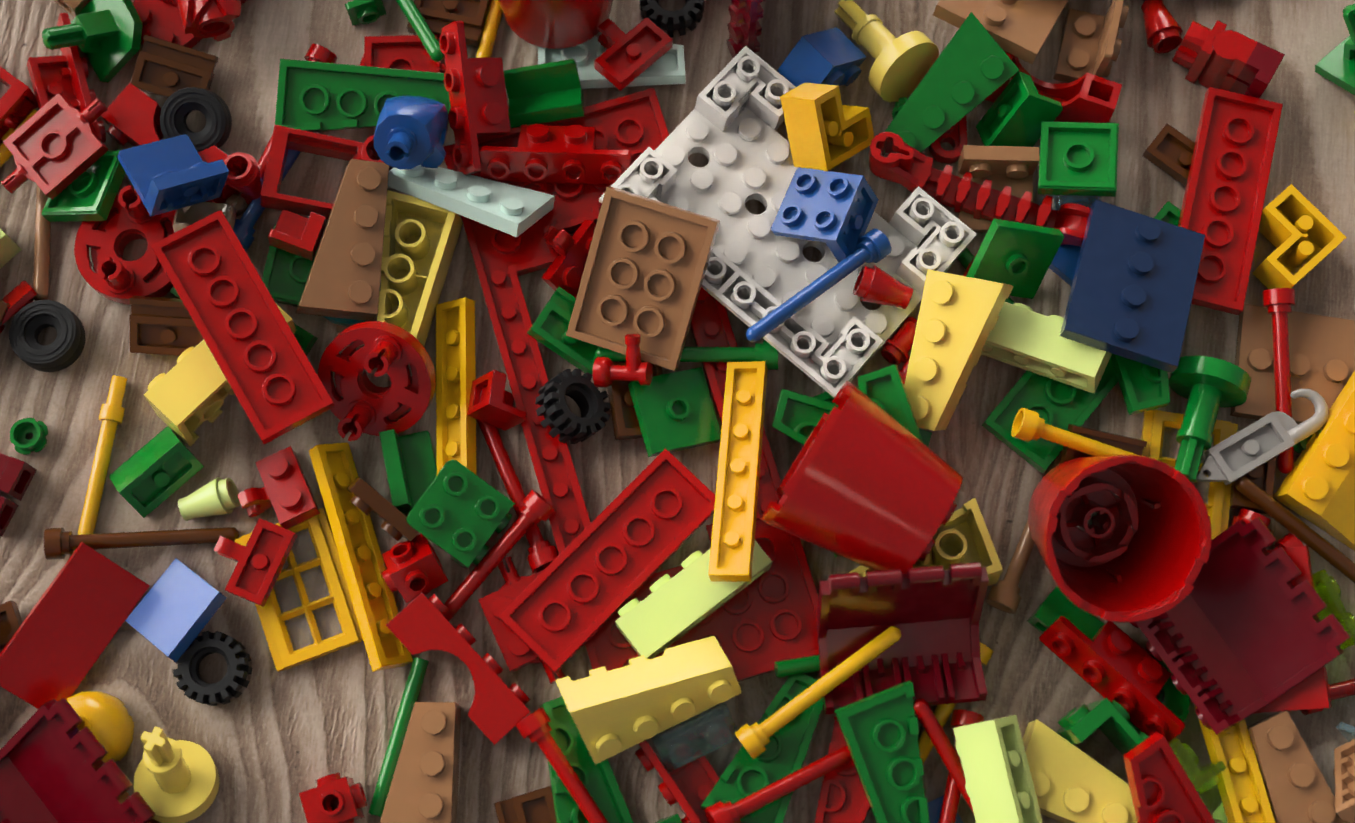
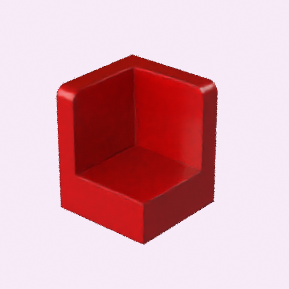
(298, 233)
(492, 403)

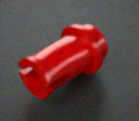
(899, 346)

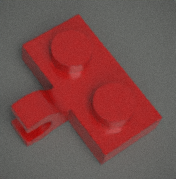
(631, 52)
(572, 252)
(284, 490)
(257, 561)

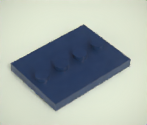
(1133, 286)

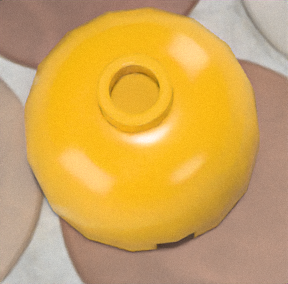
(106, 720)

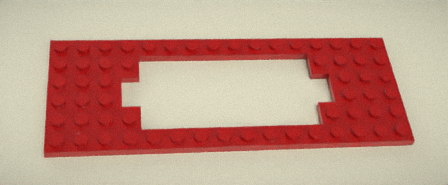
(777, 611)

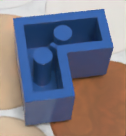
(823, 59)

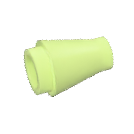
(212, 499)

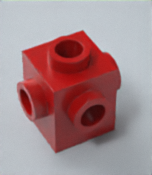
(413, 568)
(319, 800)

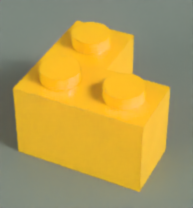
(821, 128)
(1301, 239)

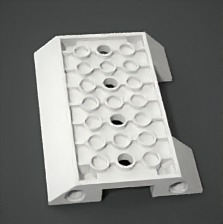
(758, 270)

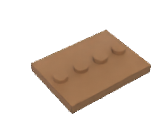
(1014, 24)
(642, 276)
(1319, 359)

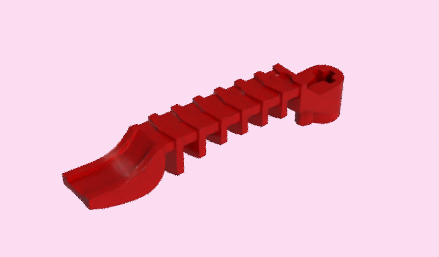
(915, 169)

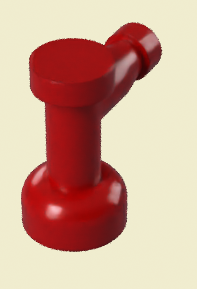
(606, 372)

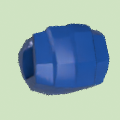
(411, 132)

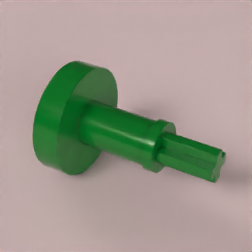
(1207, 386)

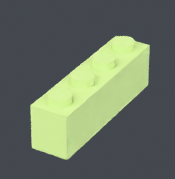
(1035, 345)
(680, 603)
(997, 772)

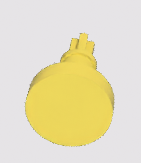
(898, 61)
(175, 778)

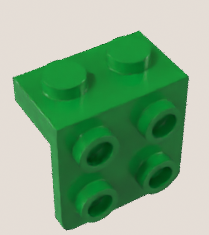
(460, 513)
(1101, 714)

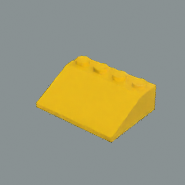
(1324, 474)

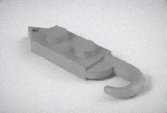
(1261, 441)

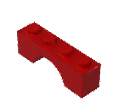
(1083, 100)
(136, 120)
(424, 628)

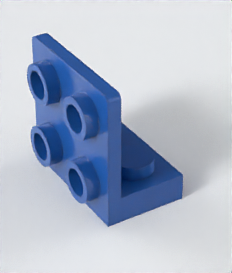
(172, 174)
(826, 209)

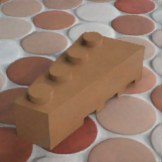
(349, 256)
(427, 767)
(1290, 773)

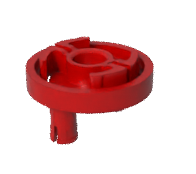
(114, 276)
(365, 404)

